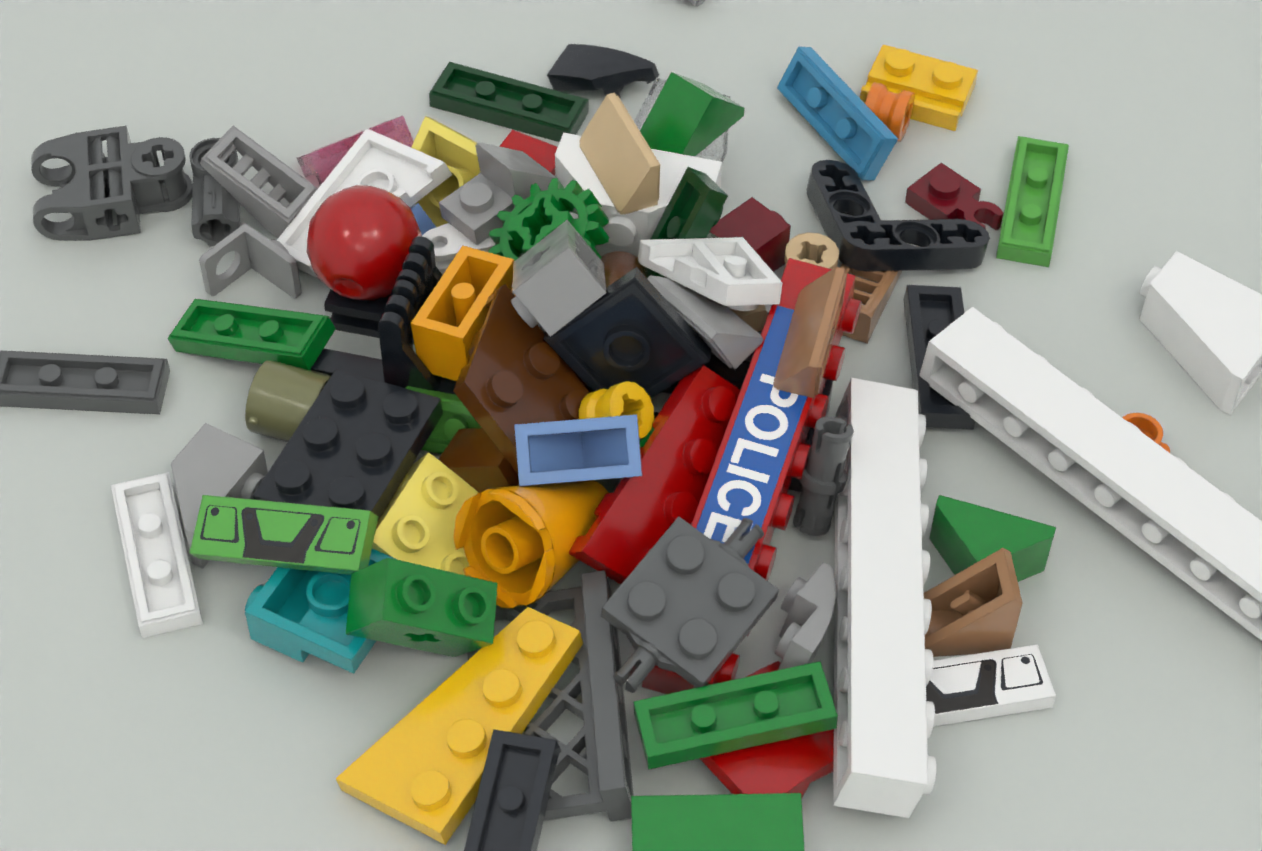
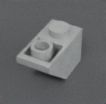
(215, 466)

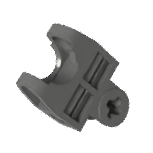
(97, 184)

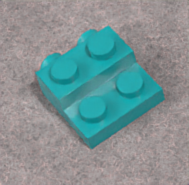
(307, 615)

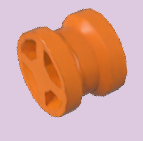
(891, 107)

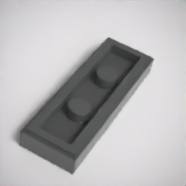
(83, 382)

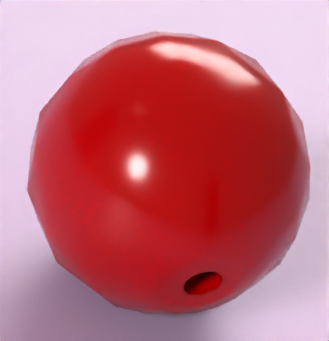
(361, 241)

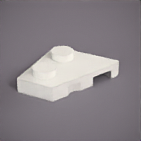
(716, 268)

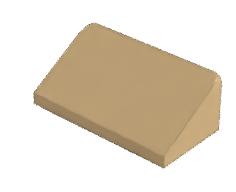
(621, 157)

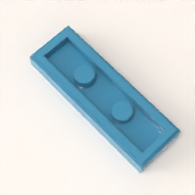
(837, 113)

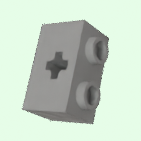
(557, 279)

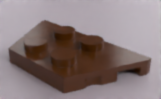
(515, 377)

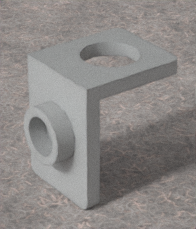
(251, 251)

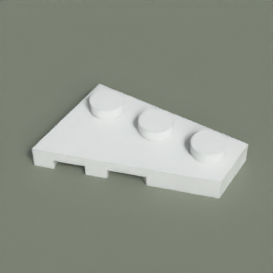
(369, 162)

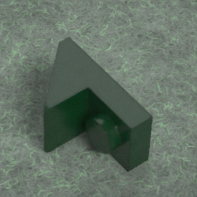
(692, 210)

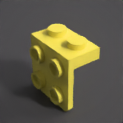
(422, 517)

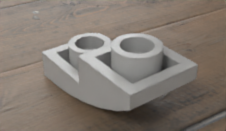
(808, 617)

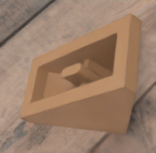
(975, 608)

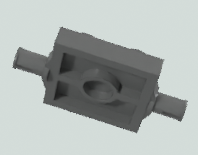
(689, 604)

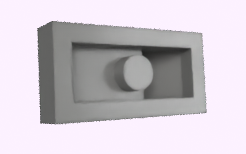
(502, 175)

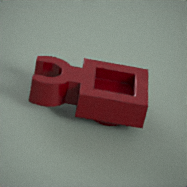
(950, 196)

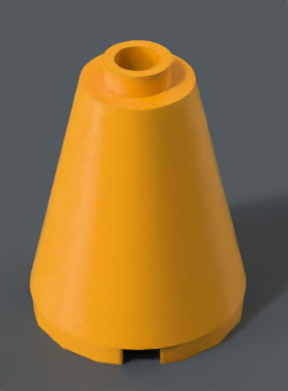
(525, 535)

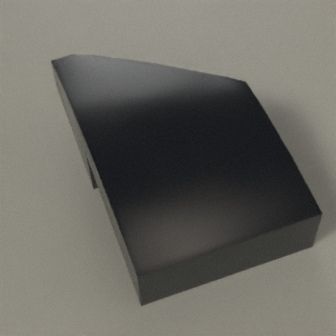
(597, 67)

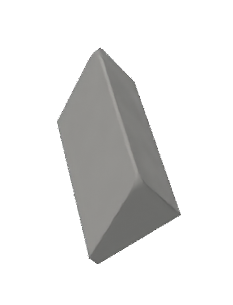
(715, 324)

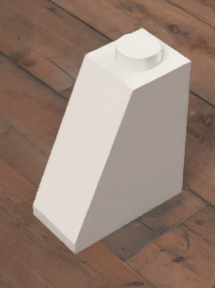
(1206, 326)

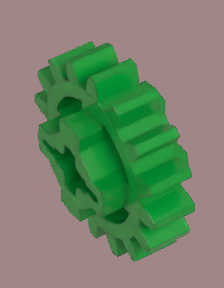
(543, 213)

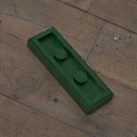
(508, 102)

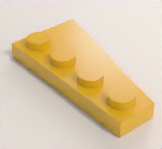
(435, 756)

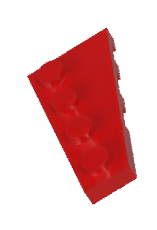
(672, 479)

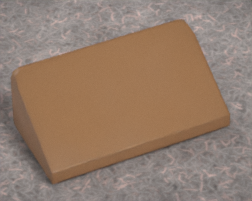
(811, 334)

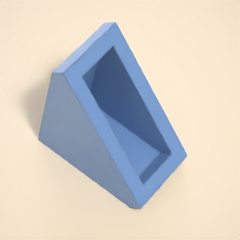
(578, 450)

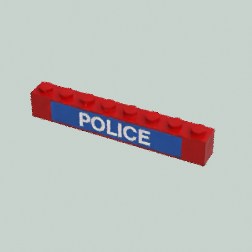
(764, 447)

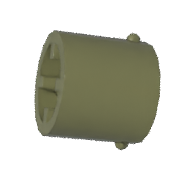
(281, 398)

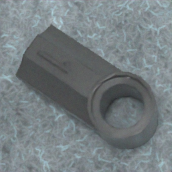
(213, 207)

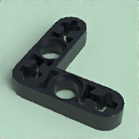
(882, 245)

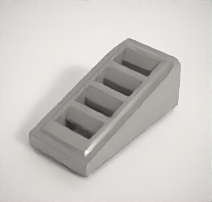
(270, 169)

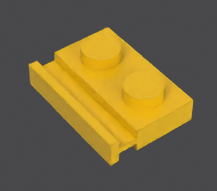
(938, 85)

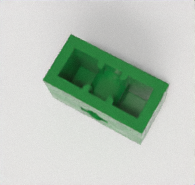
(421, 608)

